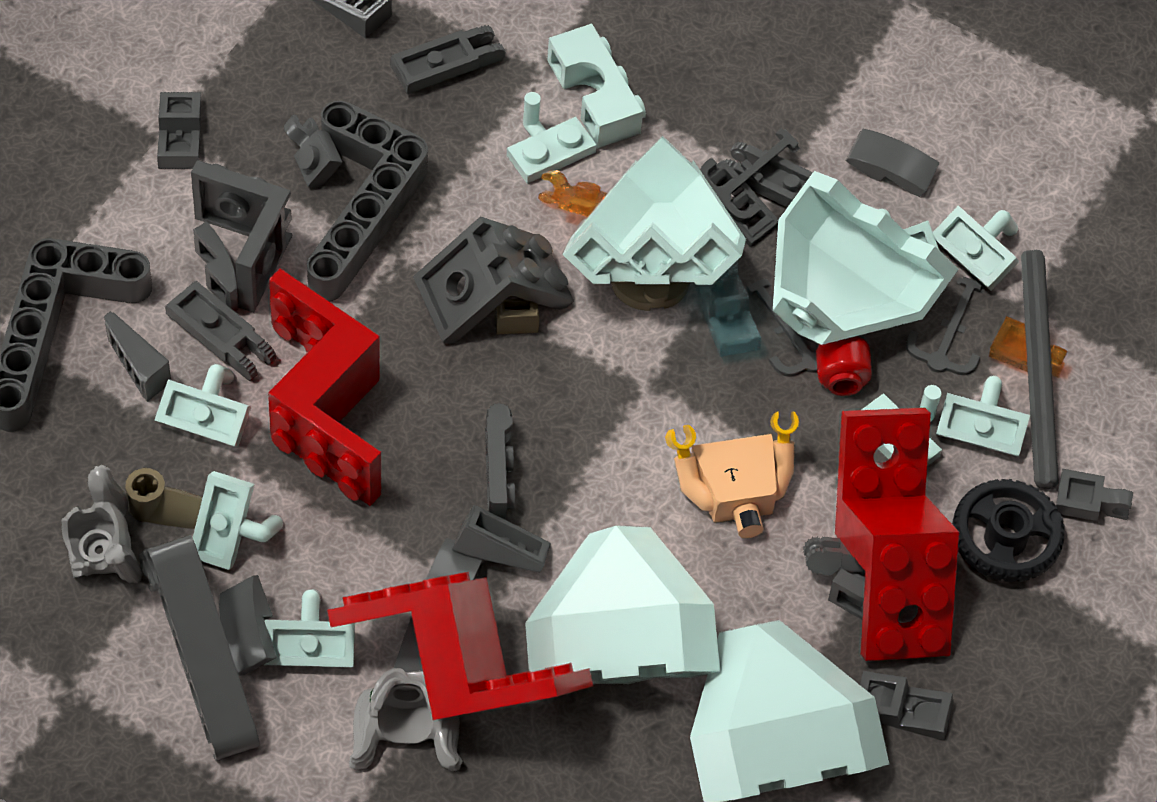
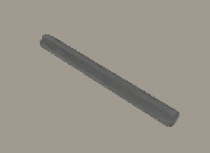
(1039, 369)

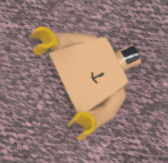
(736, 476)

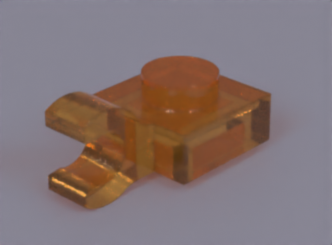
(577, 199)
(1010, 347)

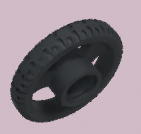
(1013, 515)

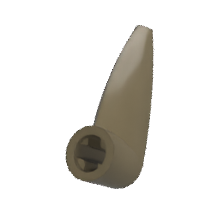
(162, 504)

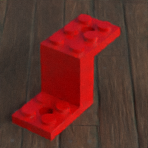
(324, 387)
(896, 534)
(459, 645)

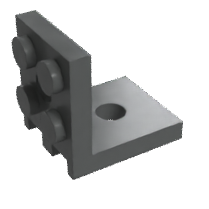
(248, 208)
(495, 264)

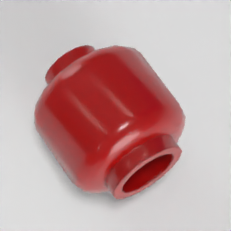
(844, 365)

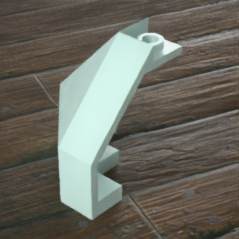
(657, 226)
(850, 266)
(624, 613)
(780, 717)

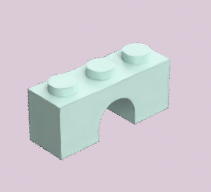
(586, 59)

